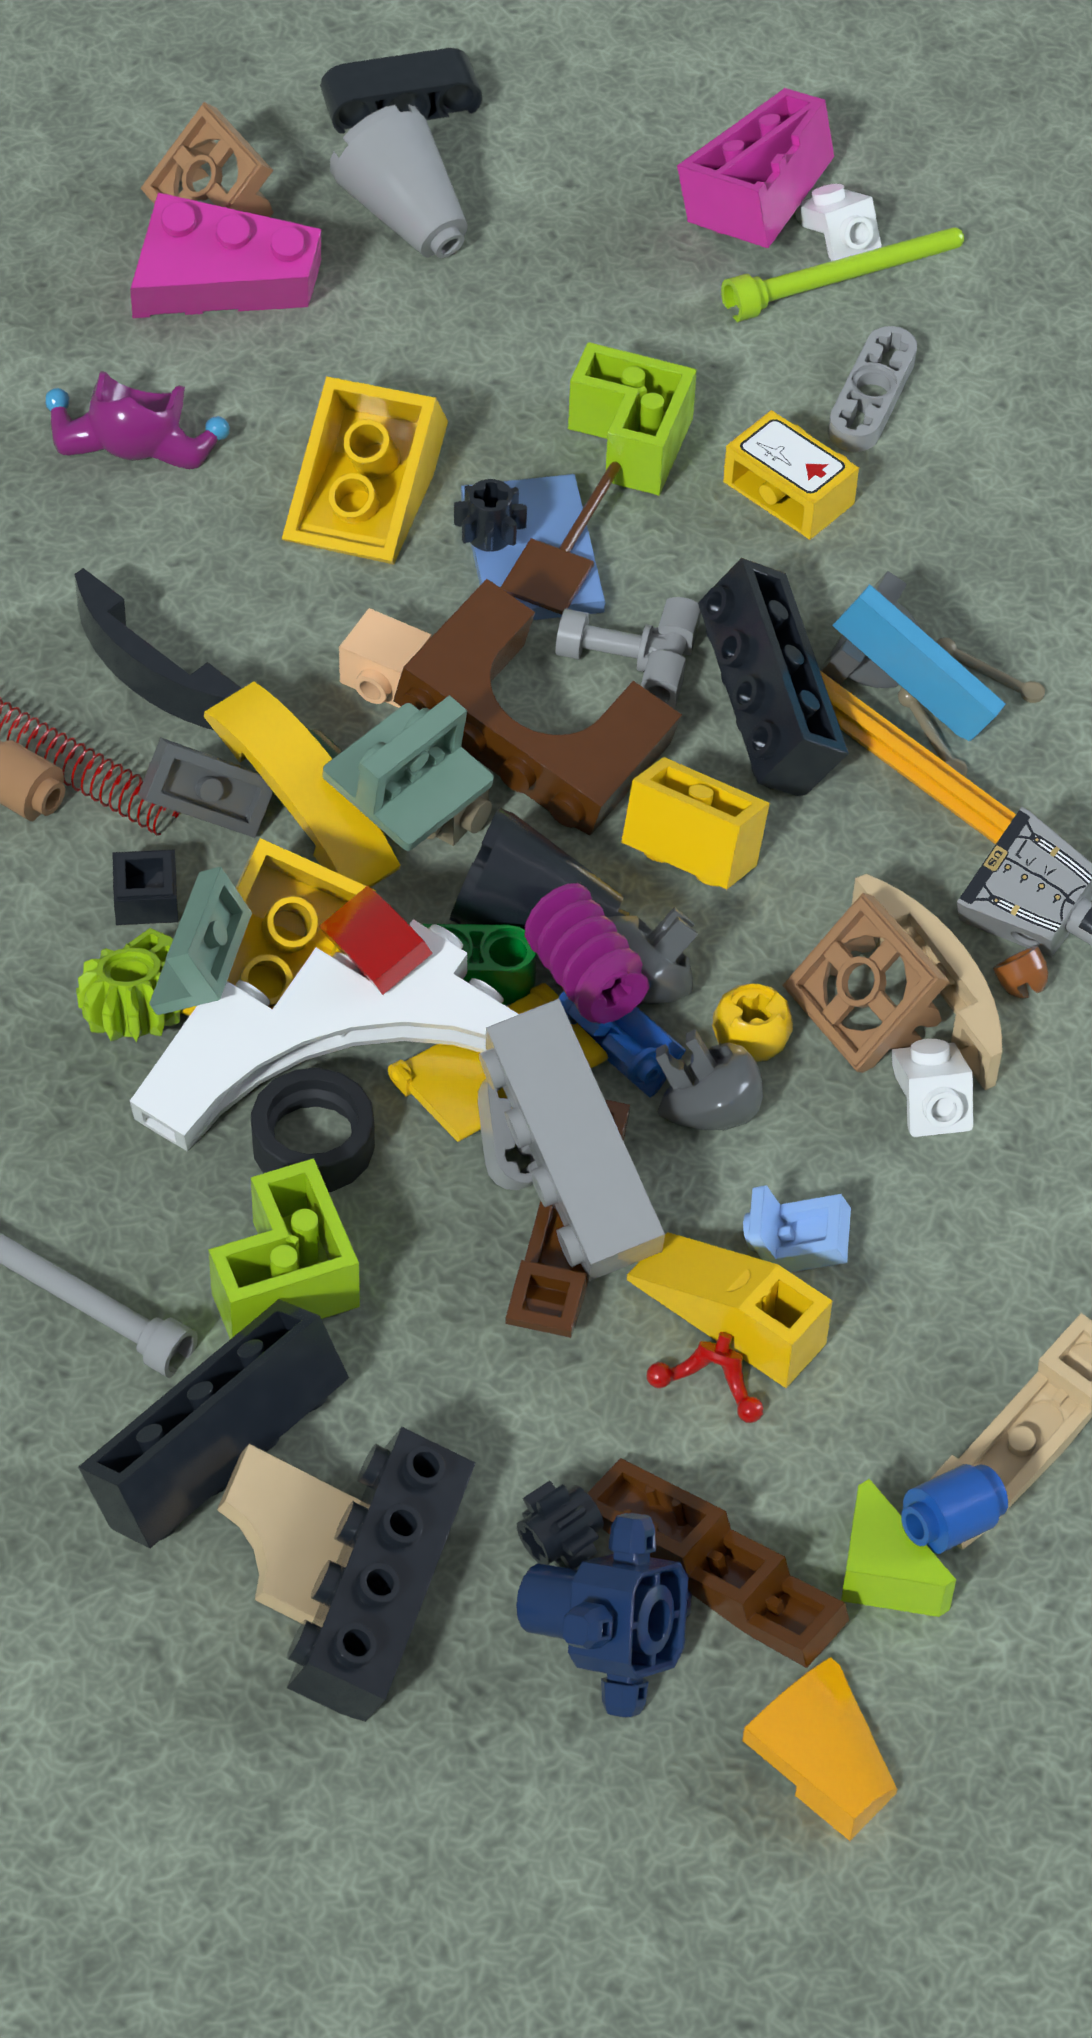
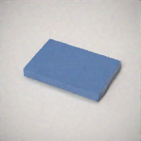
(551, 511)

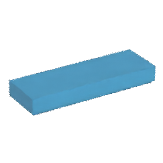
(918, 664)

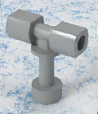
(657, 650)

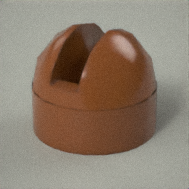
(1020, 969)

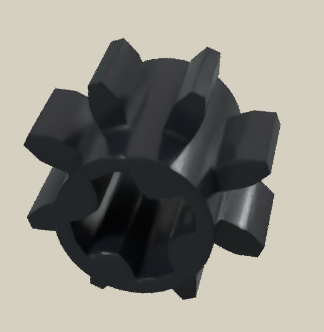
(490, 515)
(560, 1525)

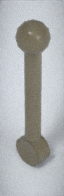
(1030, 691)
(930, 731)

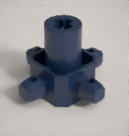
(614, 1612)

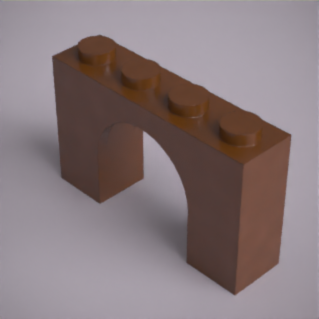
(571, 774)

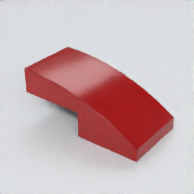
(376, 939)

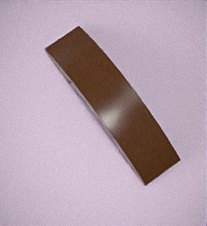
(547, 1288)

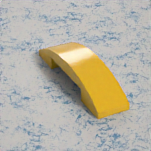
(292, 765)

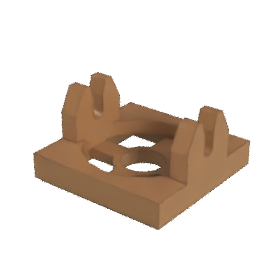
(196, 147)
(833, 957)

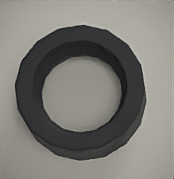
(315, 1089)

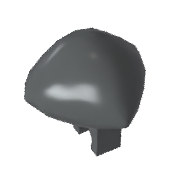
(661, 954)
(715, 1090)

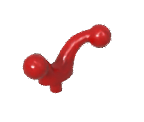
(748, 1409)

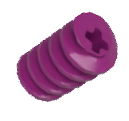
(586, 954)

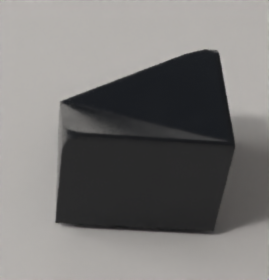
(145, 887)

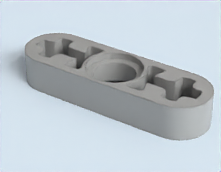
(870, 371)

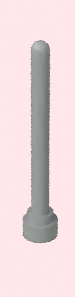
(155, 1338)

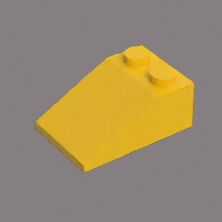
(365, 469)
(287, 906)

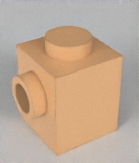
(376, 653)

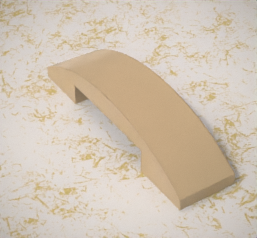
(968, 994)
(1039, 1418)

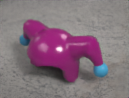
(132, 425)

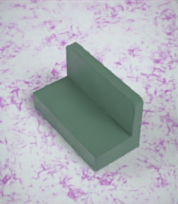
(203, 945)

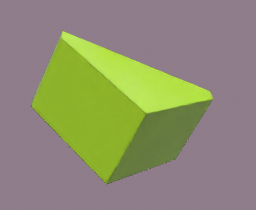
(889, 1568)

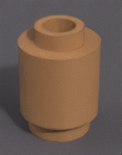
(29, 782)

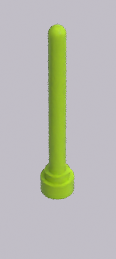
(753, 293)

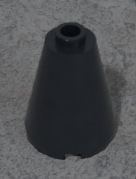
(519, 869)

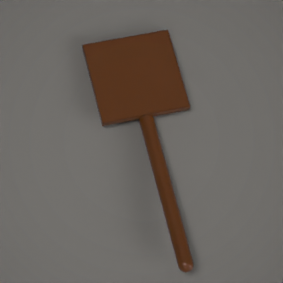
(553, 574)

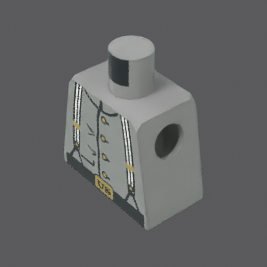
(1031, 888)

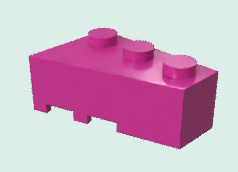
(222, 260)

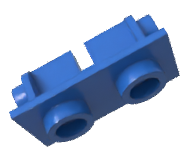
(630, 1045)

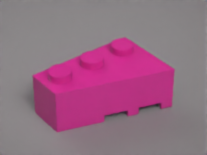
(759, 168)

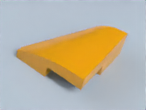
(824, 1748)

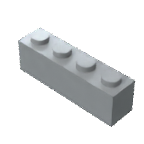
(572, 1140)

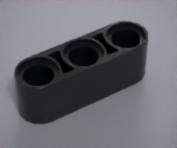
(429, 80)

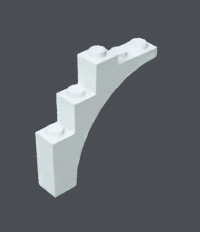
(327, 1007)

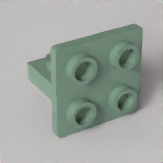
(411, 772)

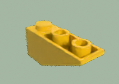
(767, 1310)

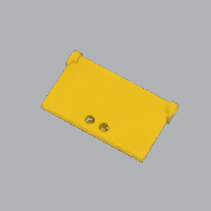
(449, 1076)

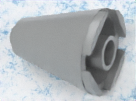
(402, 180)

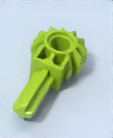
(120, 987)

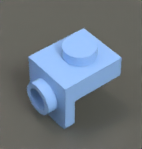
(799, 1232)

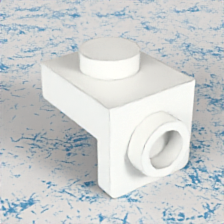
(844, 219)
(936, 1087)

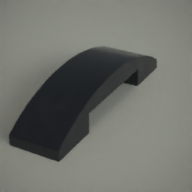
(139, 663)

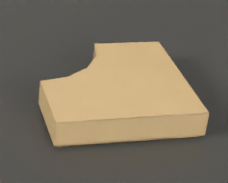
(288, 1524)

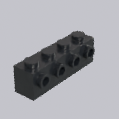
(772, 678)
(196, 1431)
(380, 1576)

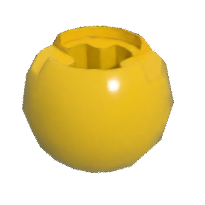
(754, 1019)

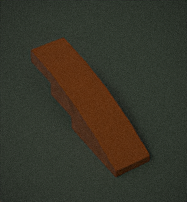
(723, 1567)

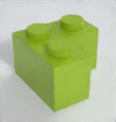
(635, 405)
(293, 1258)

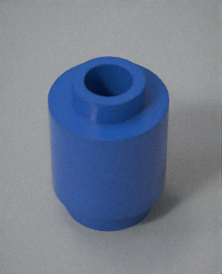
(954, 1507)

